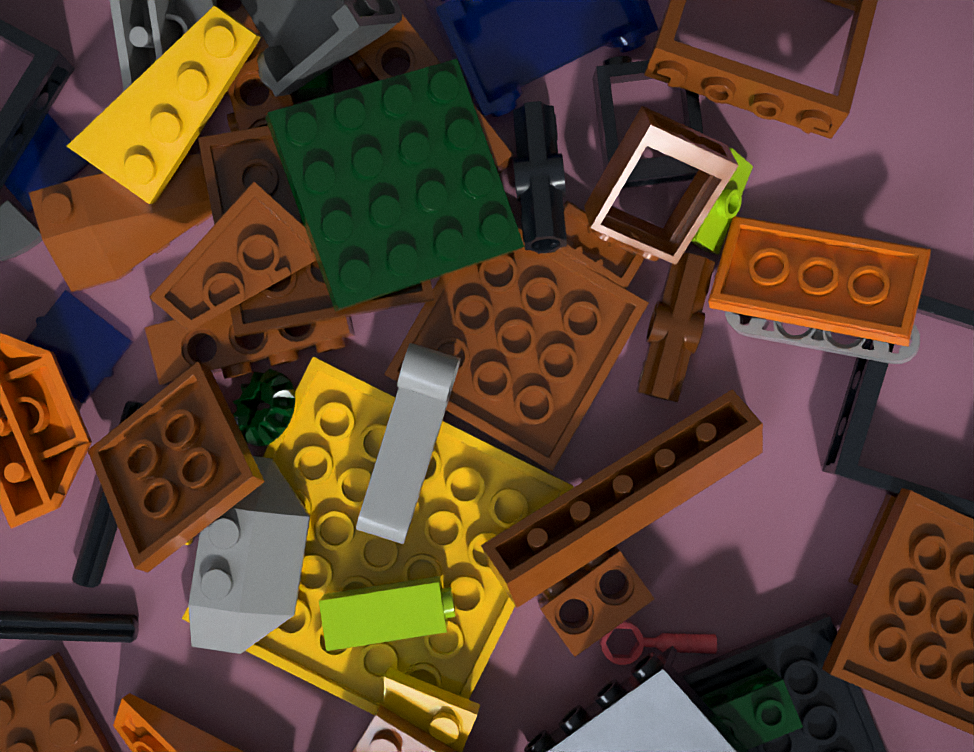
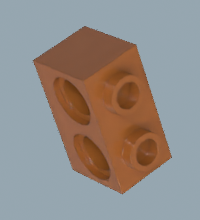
(602, 609)

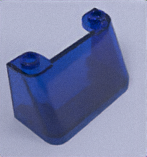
(521, 40)

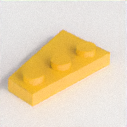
(430, 708)

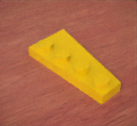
(164, 110)

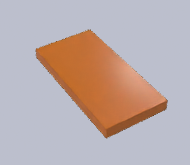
(820, 280)

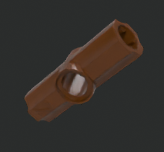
(675, 327)

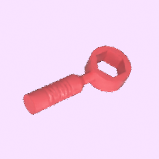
(681, 642)

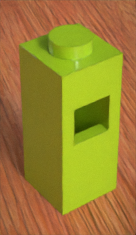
(386, 613)

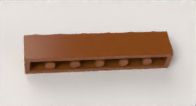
(624, 497)

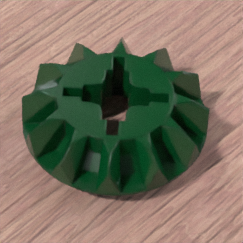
(265, 425)

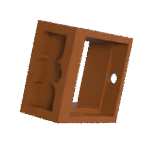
(683, 143)

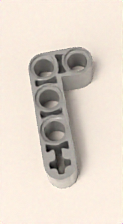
(408, 442)

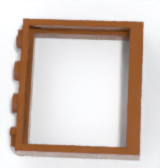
(758, 90)

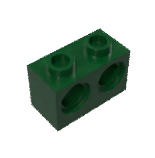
(755, 708)

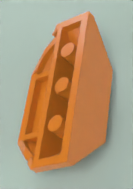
(39, 432)

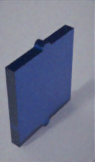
(44, 162)
(82, 344)

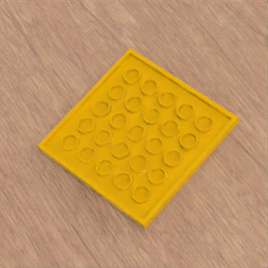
(464, 501)

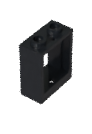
(646, 171)

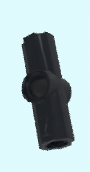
(539, 177)

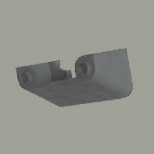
(314, 36)

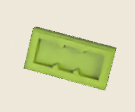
(716, 224)

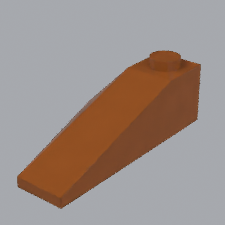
(104, 230)

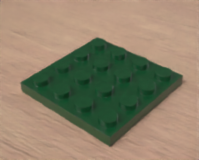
(394, 183)

